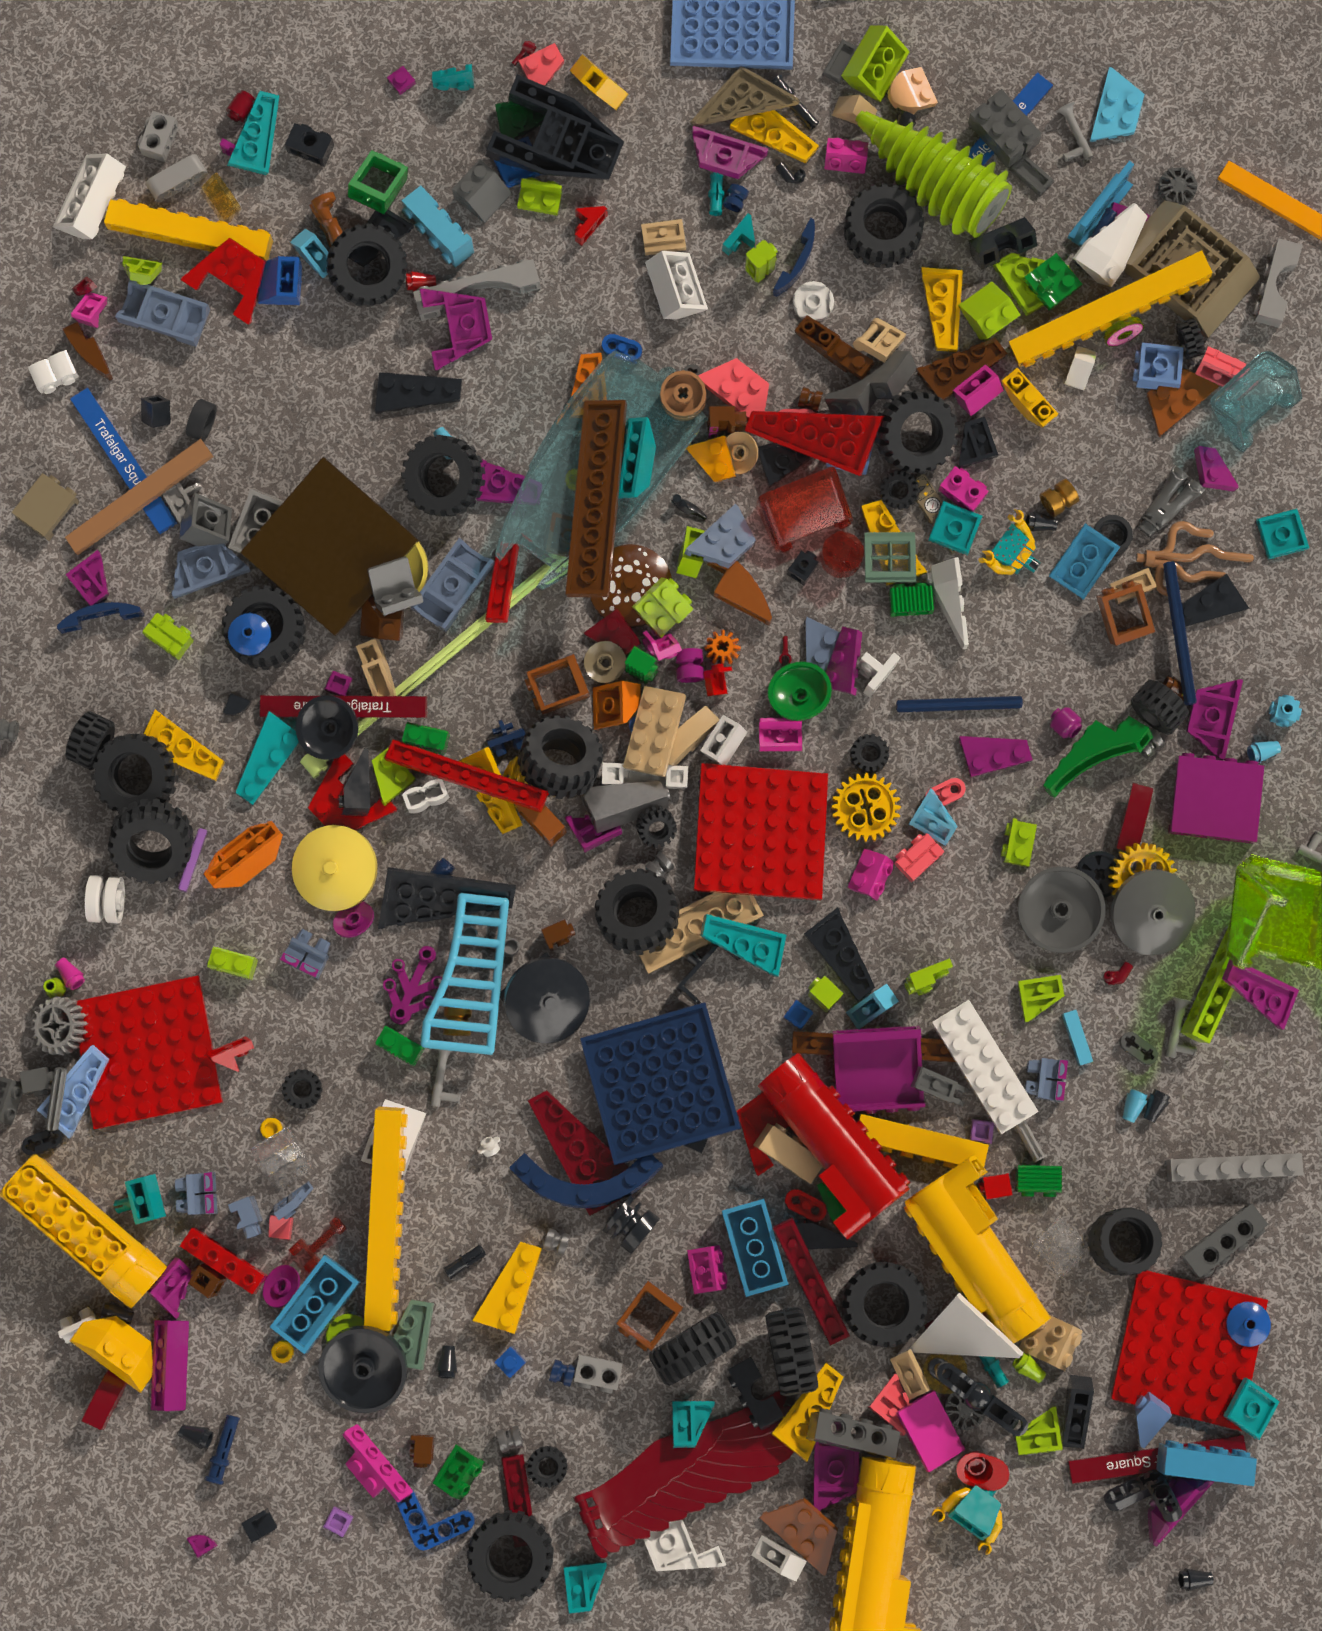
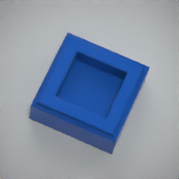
(798, 1014)

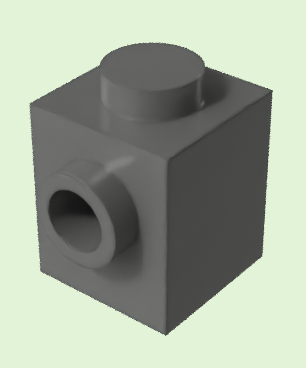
(36, 1081)

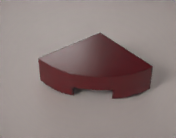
(84, 286)

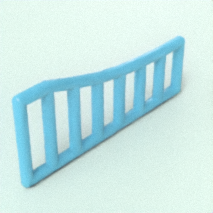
(447, 979)

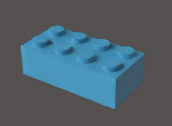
(754, 1247)
(315, 1304)
(1206, 1464)

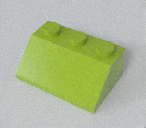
(875, 62)

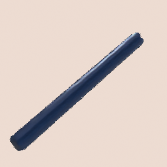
(1179, 632)

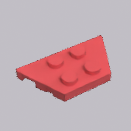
(737, 386)

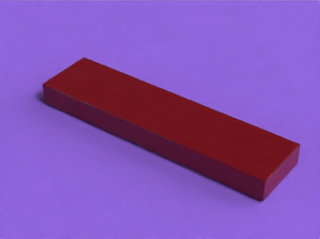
(517, 1489)

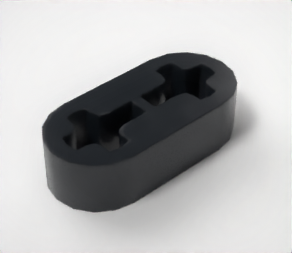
(40, 1137)

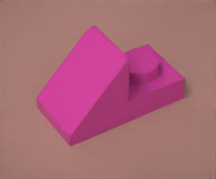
(89, 308)

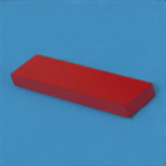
(502, 587)

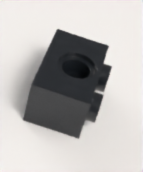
(318, 152)

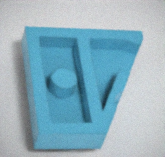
(934, 819)

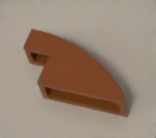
(741, 592)

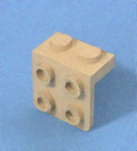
(1053, 1343)

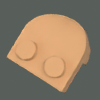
(911, 91)

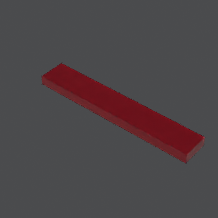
(811, 1281)

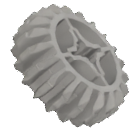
(52, 1014)

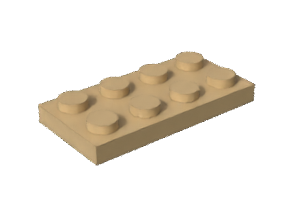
(654, 731)

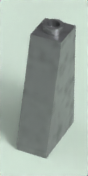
(622, 803)

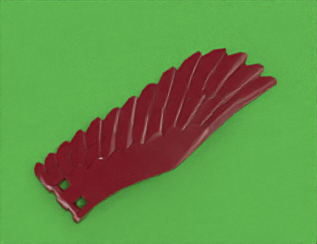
(675, 1481)

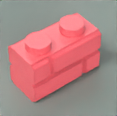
(1218, 367)
(918, 857)

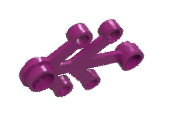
(411, 988)

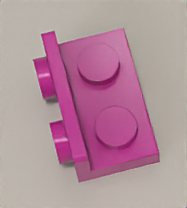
(707, 1269)

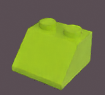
(988, 310)

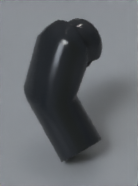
(790, 176)

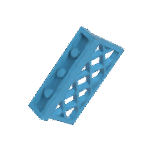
(1113, 192)

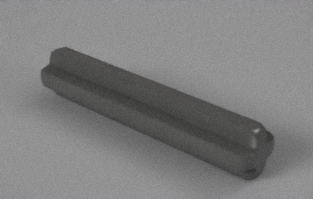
(56, 1099)

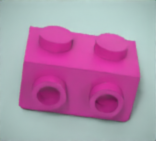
(846, 155)
(661, 647)
(780, 734)
(871, 874)

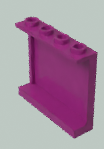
(1217, 798)
(878, 1068)

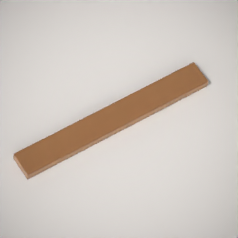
(139, 496)

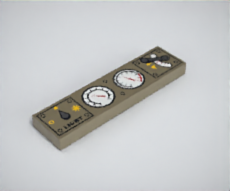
(929, 501)

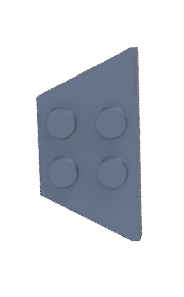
(724, 540)
(205, 566)

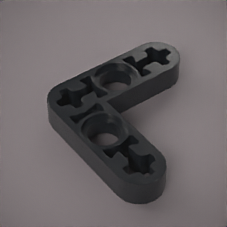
(1152, 1489)

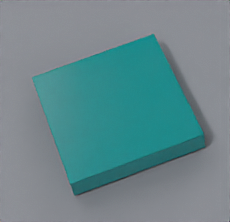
(955, 528)
(1282, 534)
(1251, 1408)

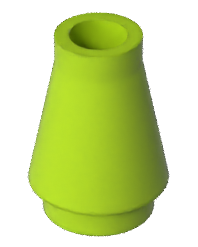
(58, 990)
(1028, 1367)

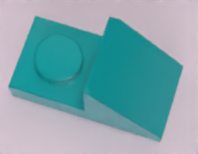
(743, 232)

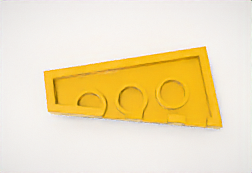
(186, 750)

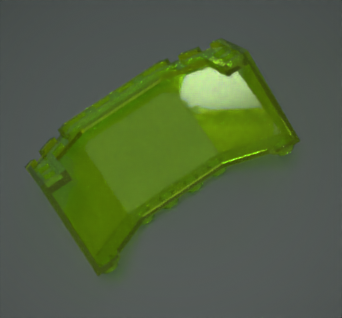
(1275, 913)

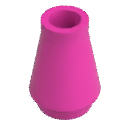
(70, 974)

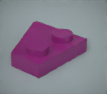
(1212, 470)
(90, 579)
(586, 833)

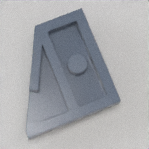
(819, 643)
(286, 1206)

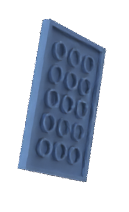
(733, 33)

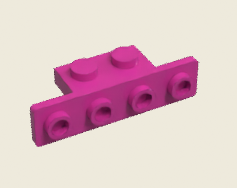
(372, 1467)

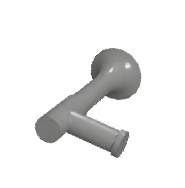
(1083, 149)
(1309, 851)
(1173, 1045)
(437, 1094)

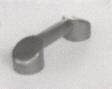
(511, 945)

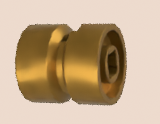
(1060, 497)
(457, 1014)

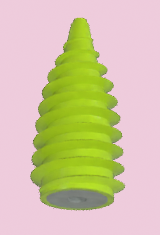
(940, 174)

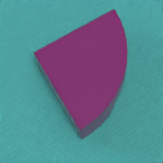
(226, 147)
(201, 1544)

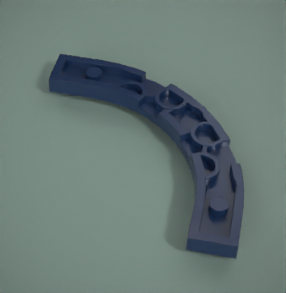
(585, 1194)

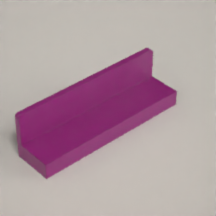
(169, 1365)

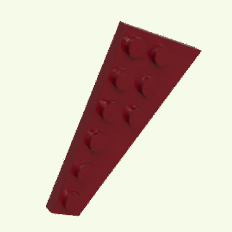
(578, 1149)

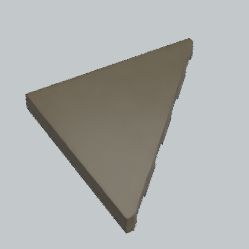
(743, 96)

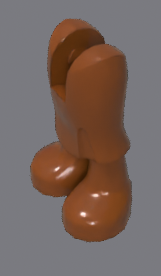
(321, 208)

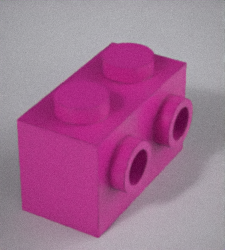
(978, 390)
(963, 489)

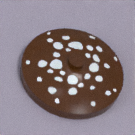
(632, 575)

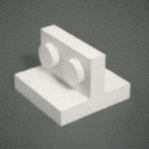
(872, 668)

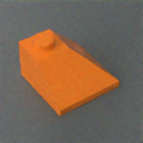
(615, 703)

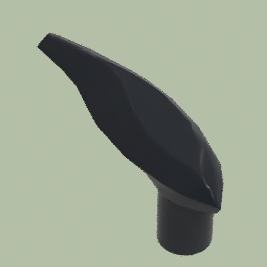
(687, 507)

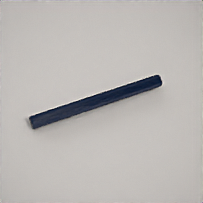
(959, 704)

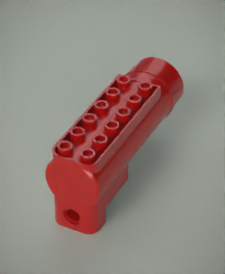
(851, 1160)

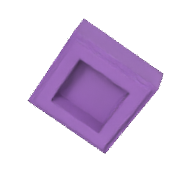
(981, 1131)
(338, 1521)

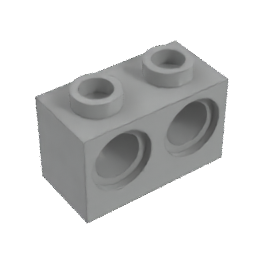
(163, 136)
(599, 1367)

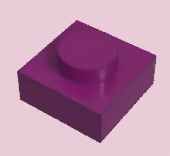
(401, 80)

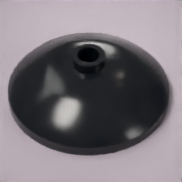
(314, 730)

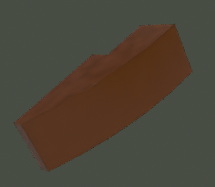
(87, 349)

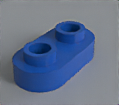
(622, 344)

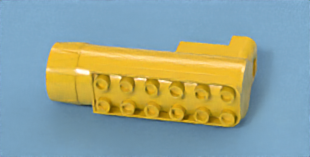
(82, 1230)
(959, 1231)
(870, 1582)

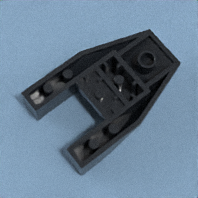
(568, 141)

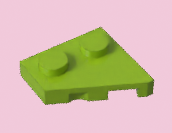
(141, 270)
(390, 777)
(1039, 995)
(1041, 1436)

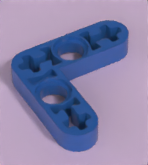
(424, 1527)

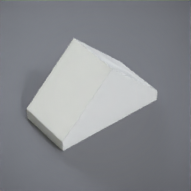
(1080, 368)

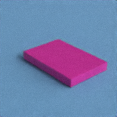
(930, 1431)

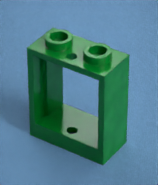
(373, 198)

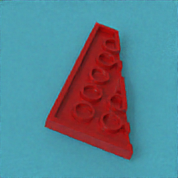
(831, 438)

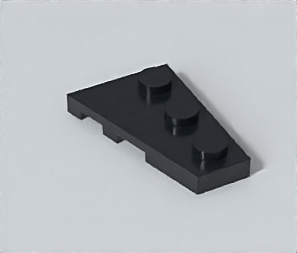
(390, 222)

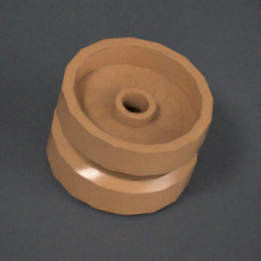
(683, 383)

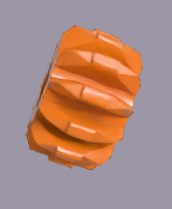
(731, 648)

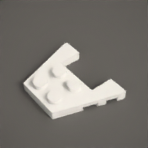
(674, 1550)

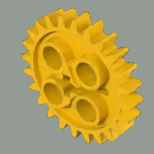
(884, 803)
(1137, 854)

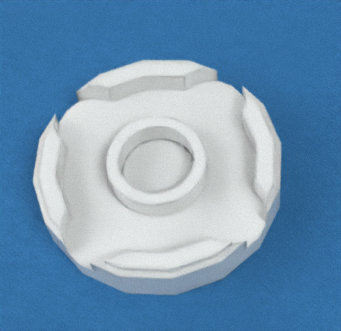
(813, 307)

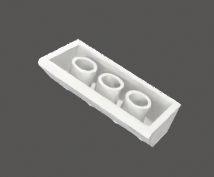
(90, 196)

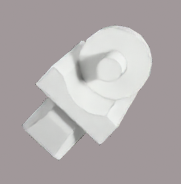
(69, 1327)

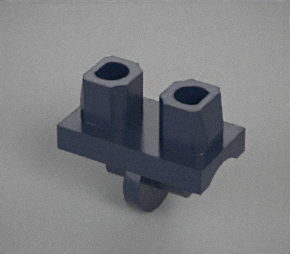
(497, 743)

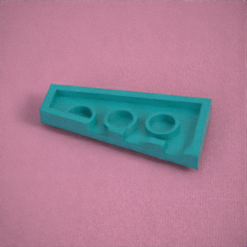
(256, 138)
(269, 753)
(750, 943)

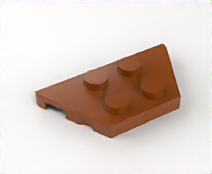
(1173, 404)
(804, 1531)

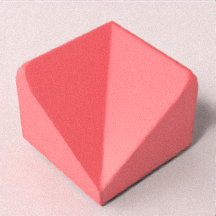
(280, 1228)

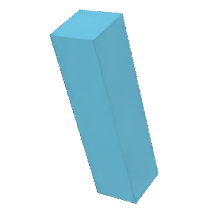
(1077, 1037)

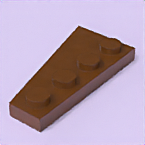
(950, 372)

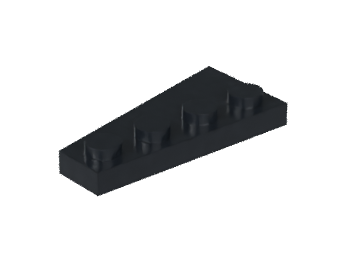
(410, 391)
(839, 951)

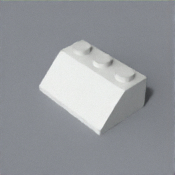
(676, 284)

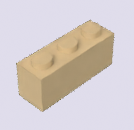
(788, 1152)

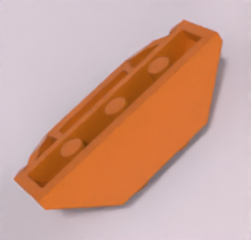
(244, 856)

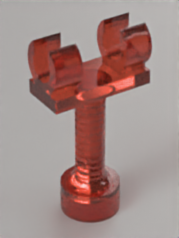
(336, 1226)

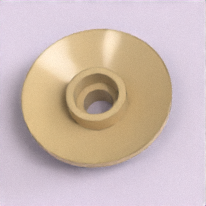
(742, 441)

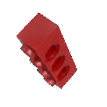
(223, 1261)

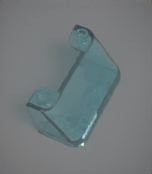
(1252, 393)

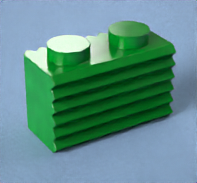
(911, 600)
(641, 665)
(426, 737)
(399, 1046)
(1039, 1180)

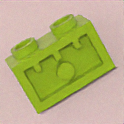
(540, 196)
(1019, 842)

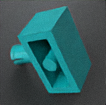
(142, 1199)

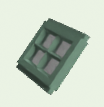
(890, 557)

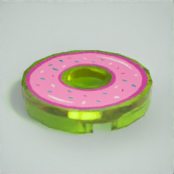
(1123, 332)

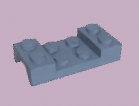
(164, 313)
(452, 585)

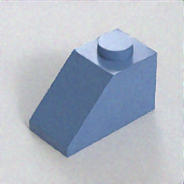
(1150, 1417)

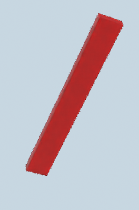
(466, 775)

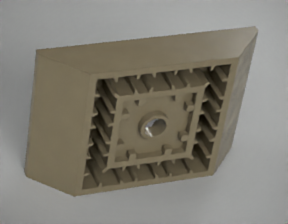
(1177, 233)

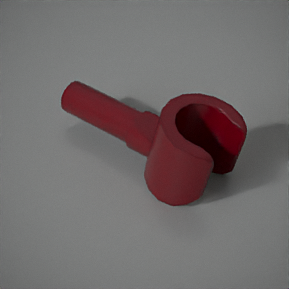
(527, 47)
(785, 650)

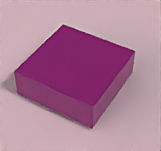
(338, 684)

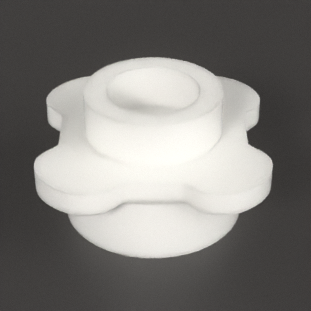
(489, 1146)

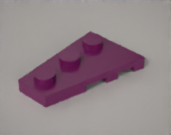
(993, 754)

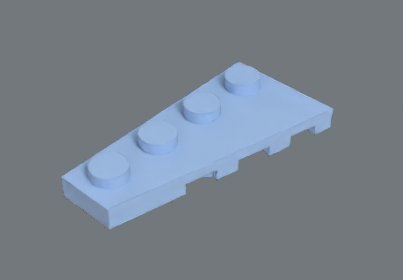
(78, 1089)

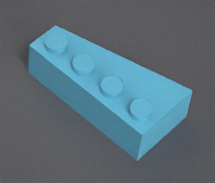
(438, 227)

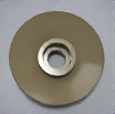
(604, 651)

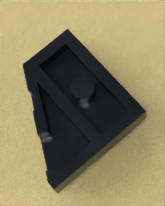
(976, 443)

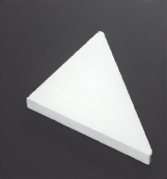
(964, 1332)

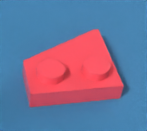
(542, 64)
(889, 1401)

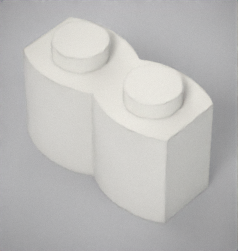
(53, 372)
(420, 798)

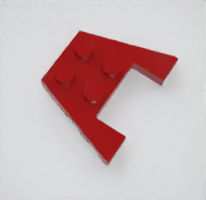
(237, 269)
(325, 801)
(753, 1120)

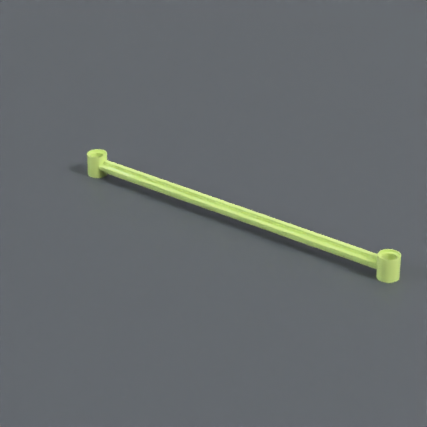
(315, 765)

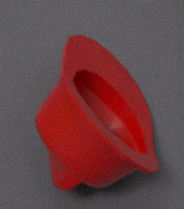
(983, 1471)

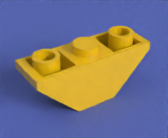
(598, 82)
(1028, 399)

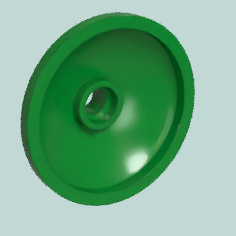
(796, 681)

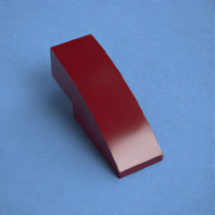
(1134, 816)
(104, 1401)

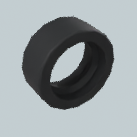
(201, 419)
(1123, 524)

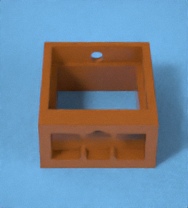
(1131, 633)
(552, 667)
(544, 823)
(626, 1330)

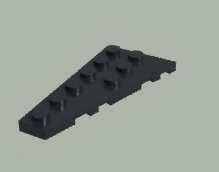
(430, 896)

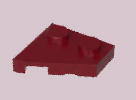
(615, 630)

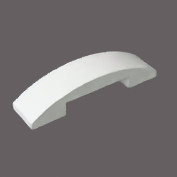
(615, 773)

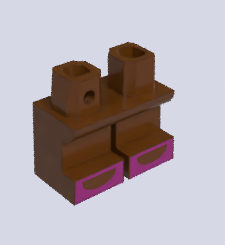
(725, 420)

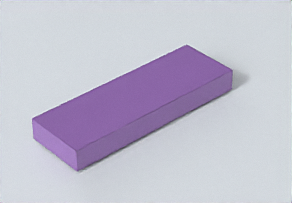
(191, 865)

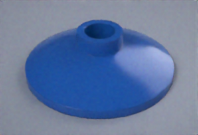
(256, 641)
(1237, 1324)

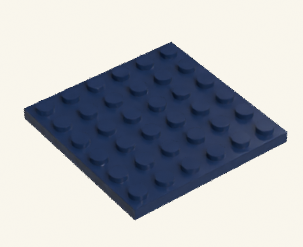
(660, 1083)

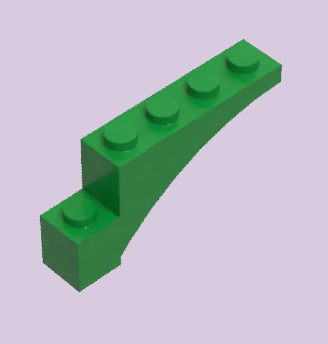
(1096, 746)

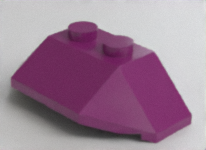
(1187, 1493)

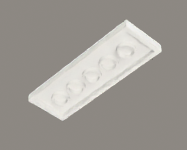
(984, 1067)

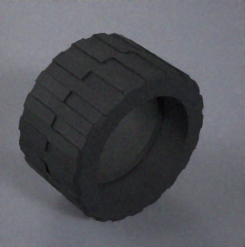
(1149, 1236)

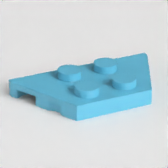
(1117, 109)

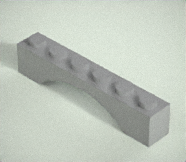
(516, 277)
(1234, 1167)

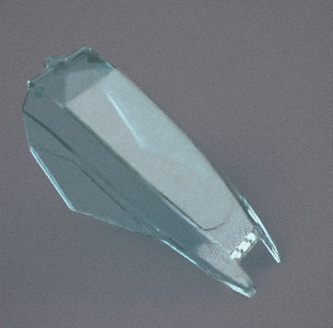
(545, 502)

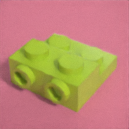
(663, 606)
(923, 980)

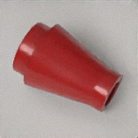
(416, 280)

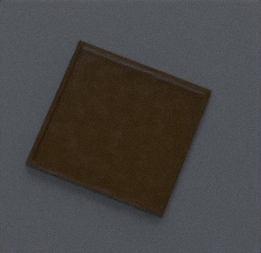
(325, 543)

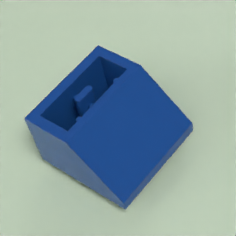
(281, 281)

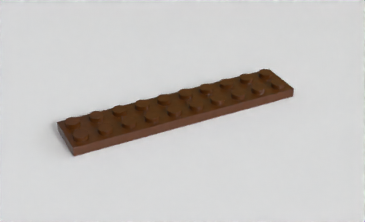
(596, 498)

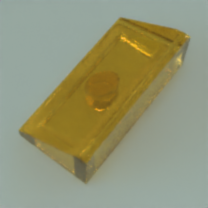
(221, 196)

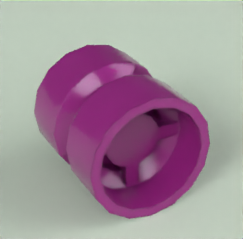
(689, 665)

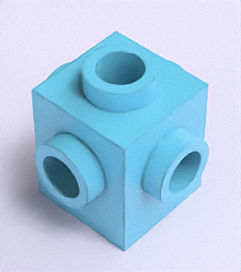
(1278, 713)

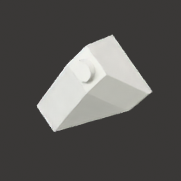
(1108, 251)
(946, 585)

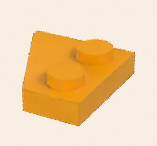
(714, 458)

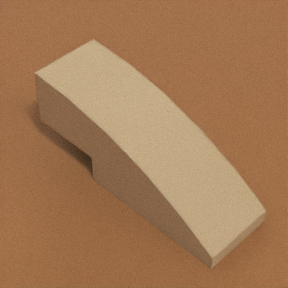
(376, 668)
(692, 734)

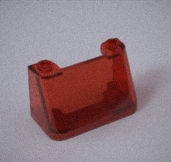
(804, 508)

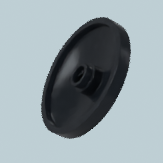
(546, 1000)
(363, 1369)

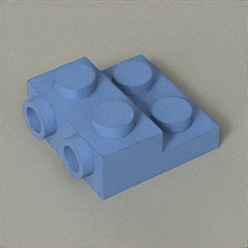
(1158, 366)

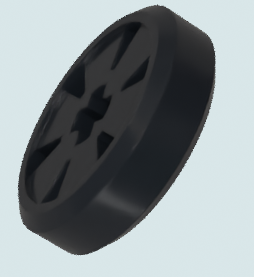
(1099, 861)

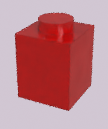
(995, 1186)

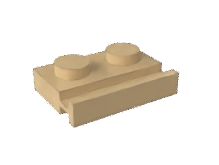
(663, 236)

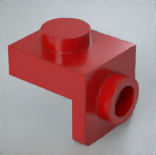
(715, 680)

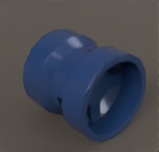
(735, 198)
(558, 1370)

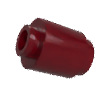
(240, 106)

